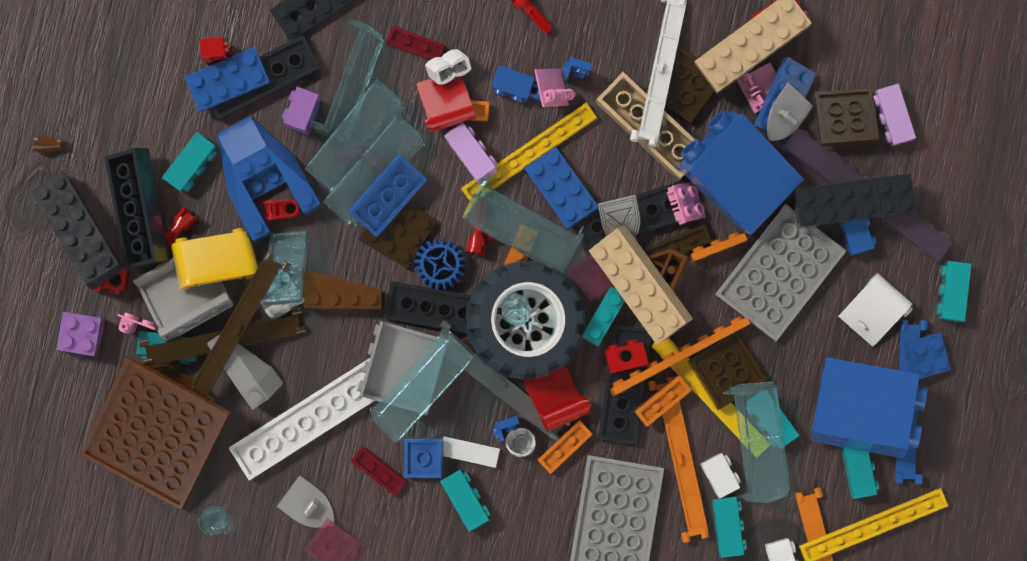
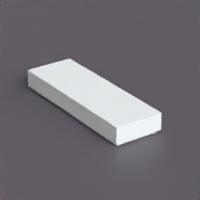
(470, 452)

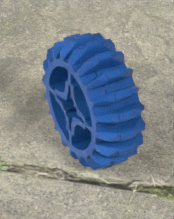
(433, 279)

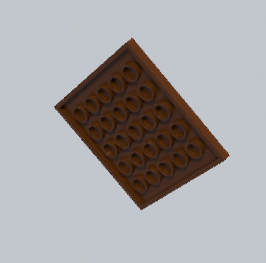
(154, 432)

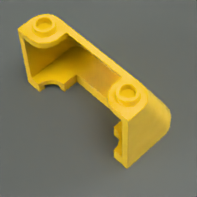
(214, 259)

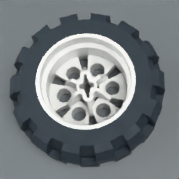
(562, 314)

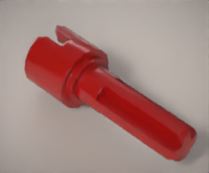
(534, 14)
(182, 221)
(476, 243)

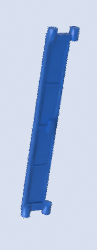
(906, 466)

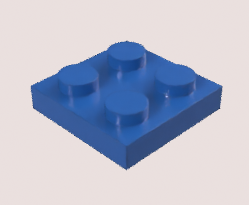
(927, 355)
(423, 458)

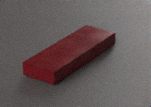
(415, 43)
(378, 471)

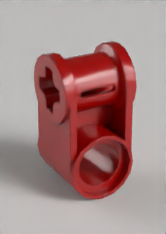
(277, 210)

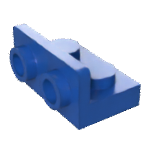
(580, 68)
(508, 424)

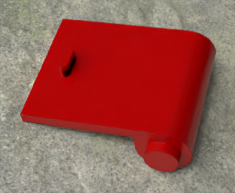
(445, 103)
(556, 399)

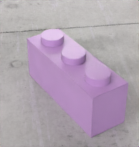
(893, 115)
(471, 152)

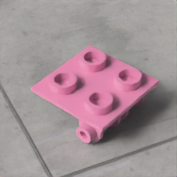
(757, 85)
(552, 88)
(687, 201)
(129, 323)

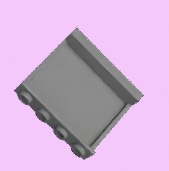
(176, 309)
(391, 358)

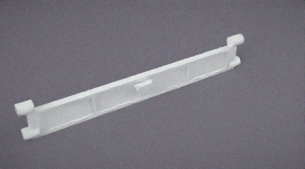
(661, 72)

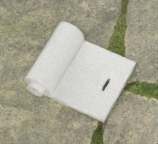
(877, 307)

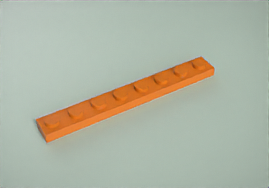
(686, 351)

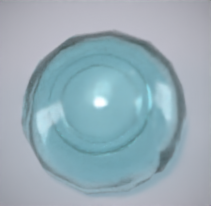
(516, 309)
(213, 520)

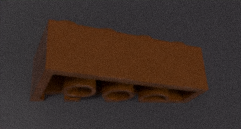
(339, 294)

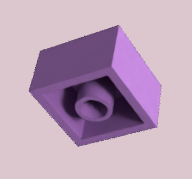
(302, 109)
(80, 334)

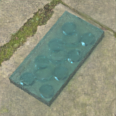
(288, 286)

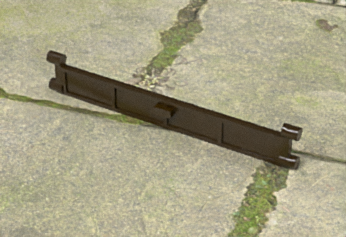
(237, 325)
(198, 344)

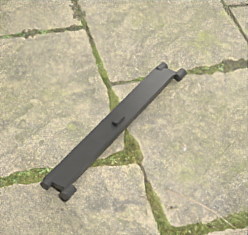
(506, 391)

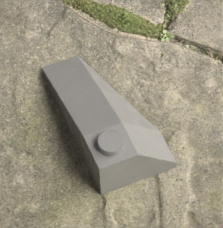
(250, 375)

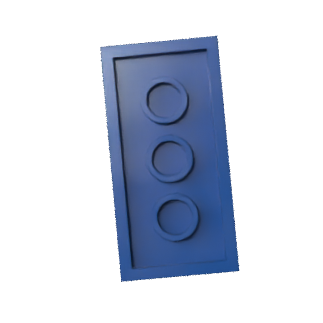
(791, 73)
(227, 79)
(561, 188)
(387, 195)

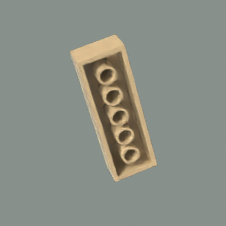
(752, 43)
(625, 105)
(640, 284)

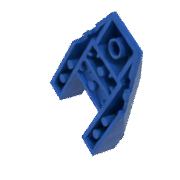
(255, 166)

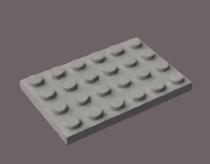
(780, 273)
(616, 511)

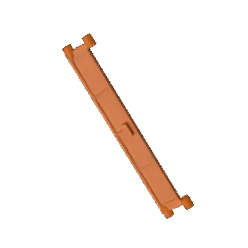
(683, 469)
(812, 517)

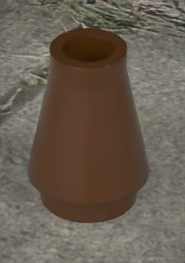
(45, 143)

